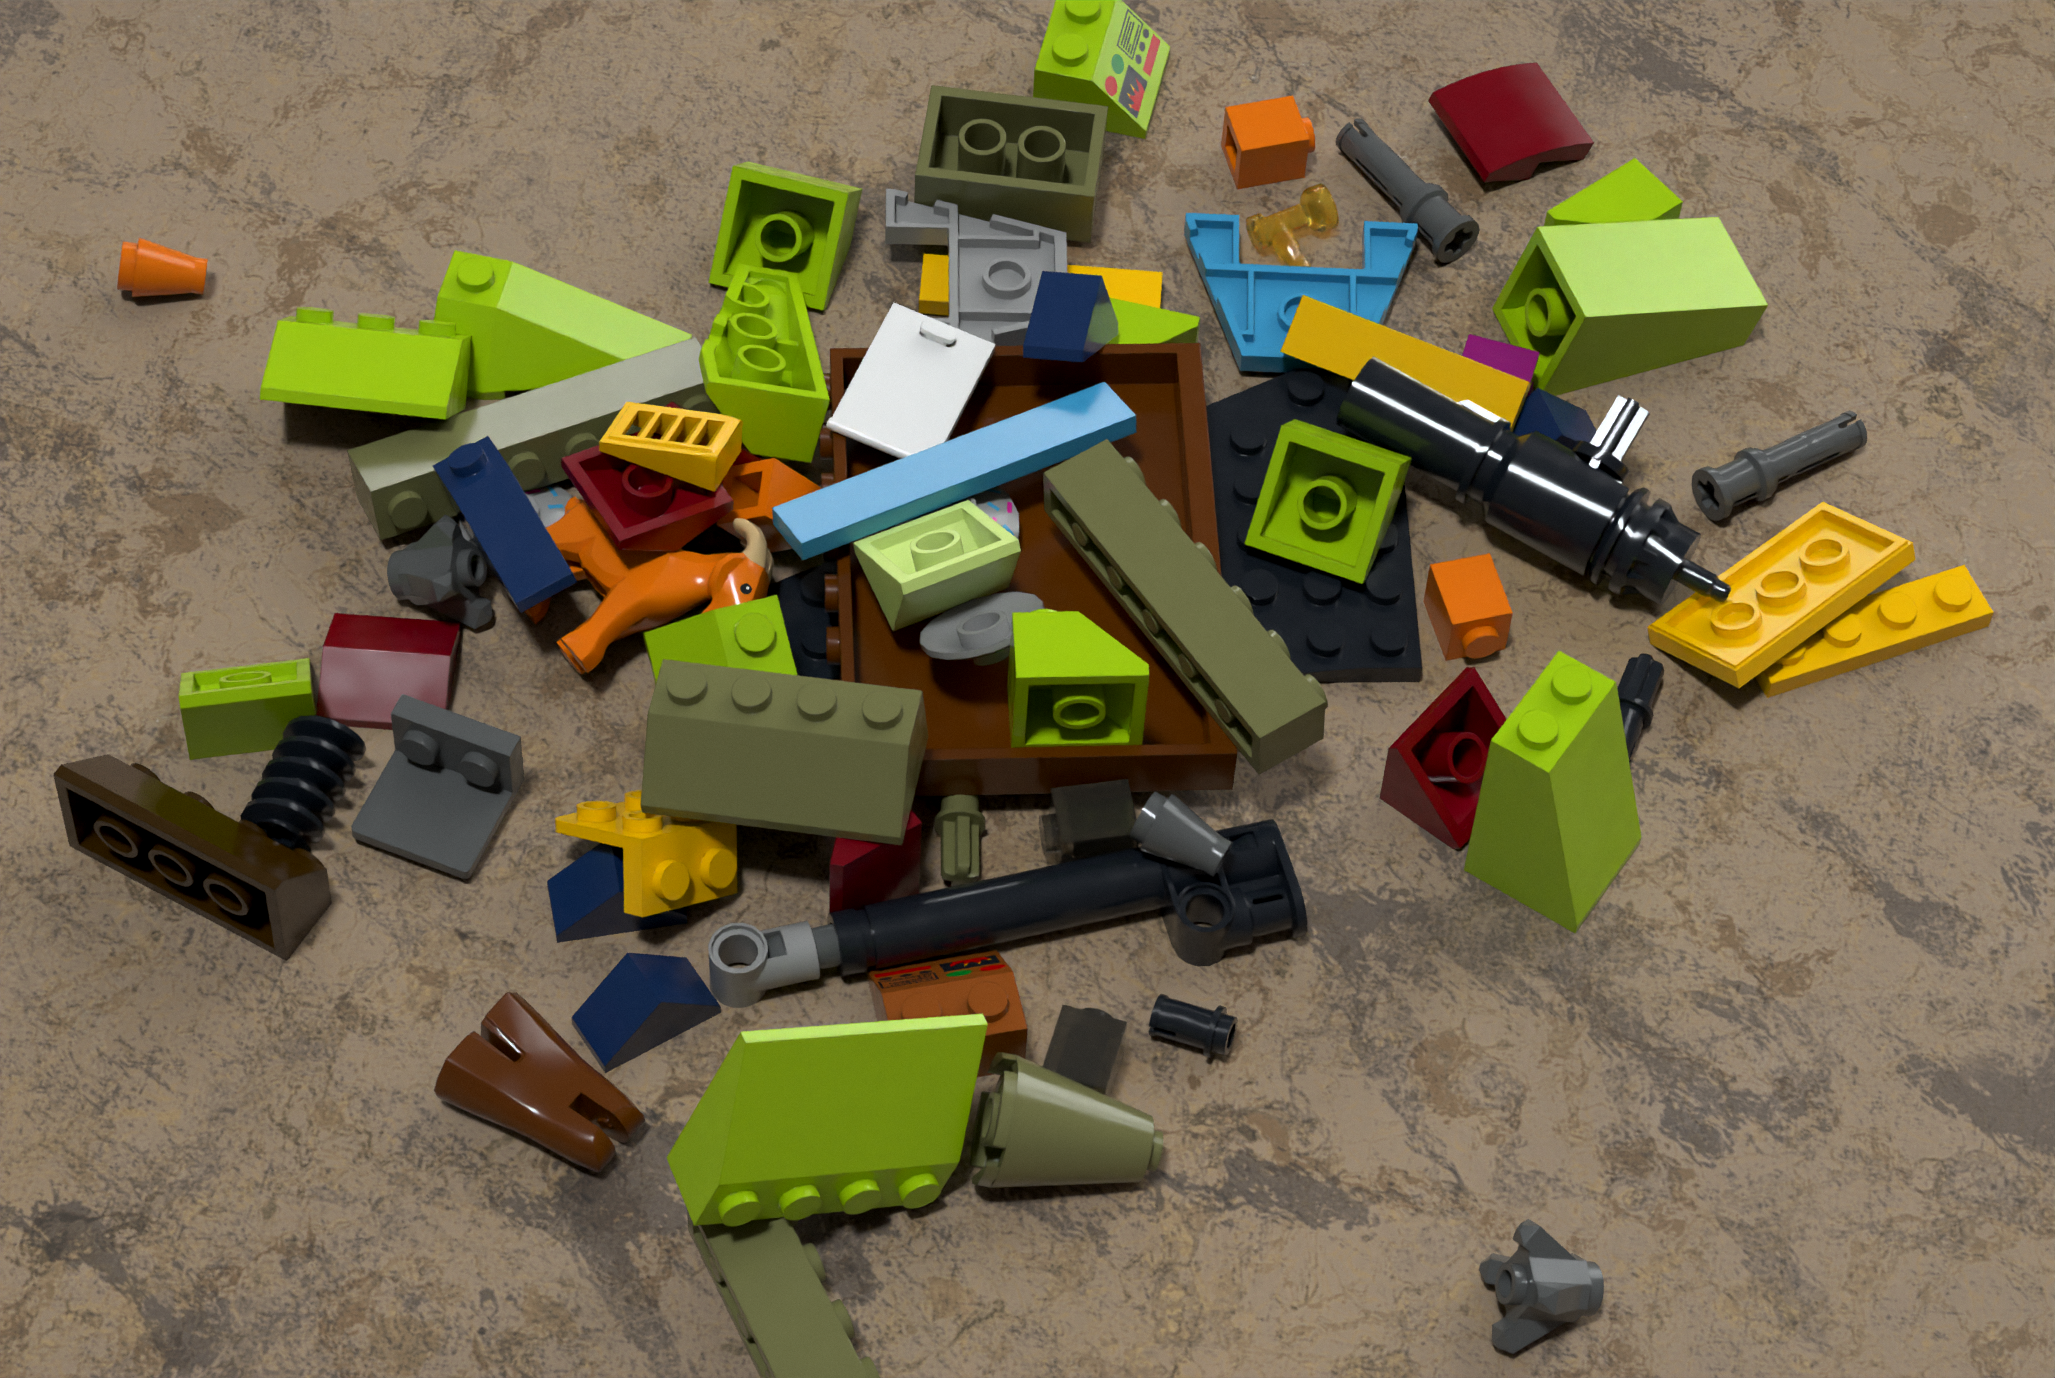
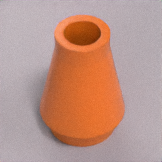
(159, 270)

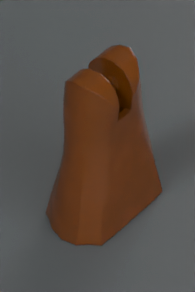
(537, 1086)

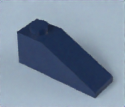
(503, 523)

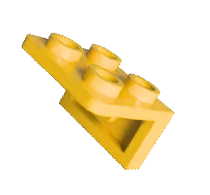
(665, 858)

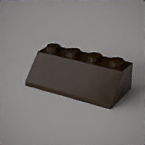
(192, 852)

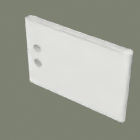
(910, 384)

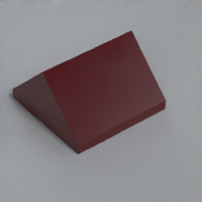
(1441, 760)
(874, 870)

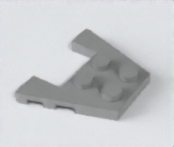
(990, 264)

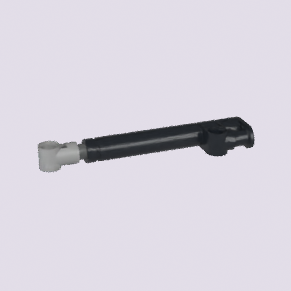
(1245, 899)

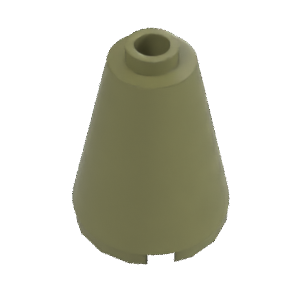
(1057, 1132)

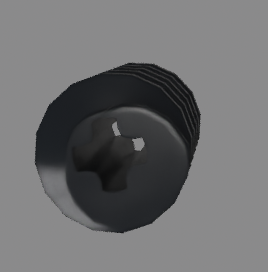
(304, 780)

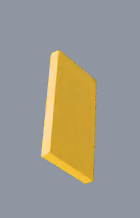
(1782, 594)

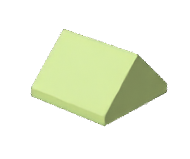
(937, 562)

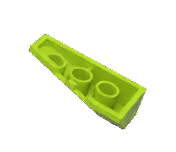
(537, 328)
(767, 364)

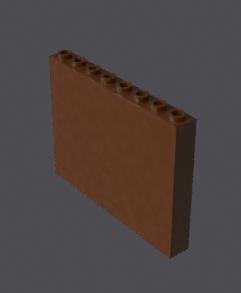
(969, 702)

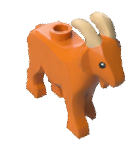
(648, 586)

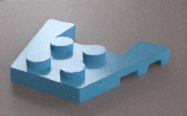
(1261, 300)

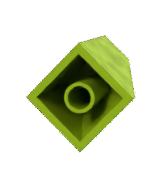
(1626, 299)
(1557, 796)

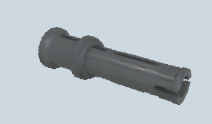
(1418, 201)
(1757, 472)

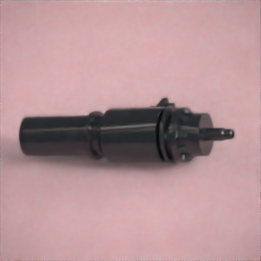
(1535, 487)

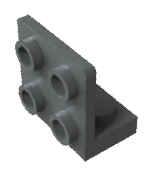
(441, 788)

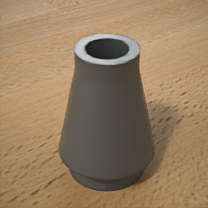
(1179, 835)

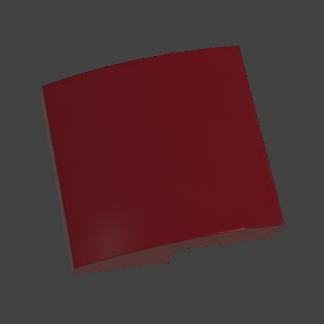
(1510, 121)

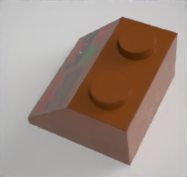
(952, 988)

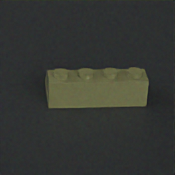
(783, 751)

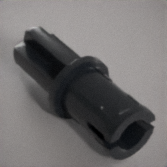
(1636, 696)

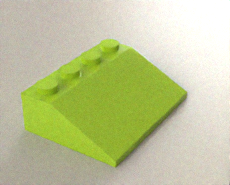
(830, 1120)

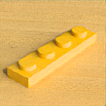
(1883, 628)

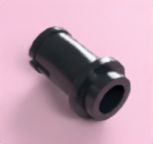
(1193, 1025)

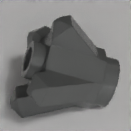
(443, 574)
(1540, 1287)

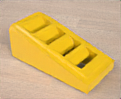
(707, 446)

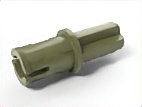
(959, 829)

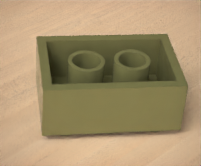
(1013, 158)

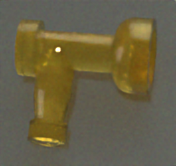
(1315, 210)

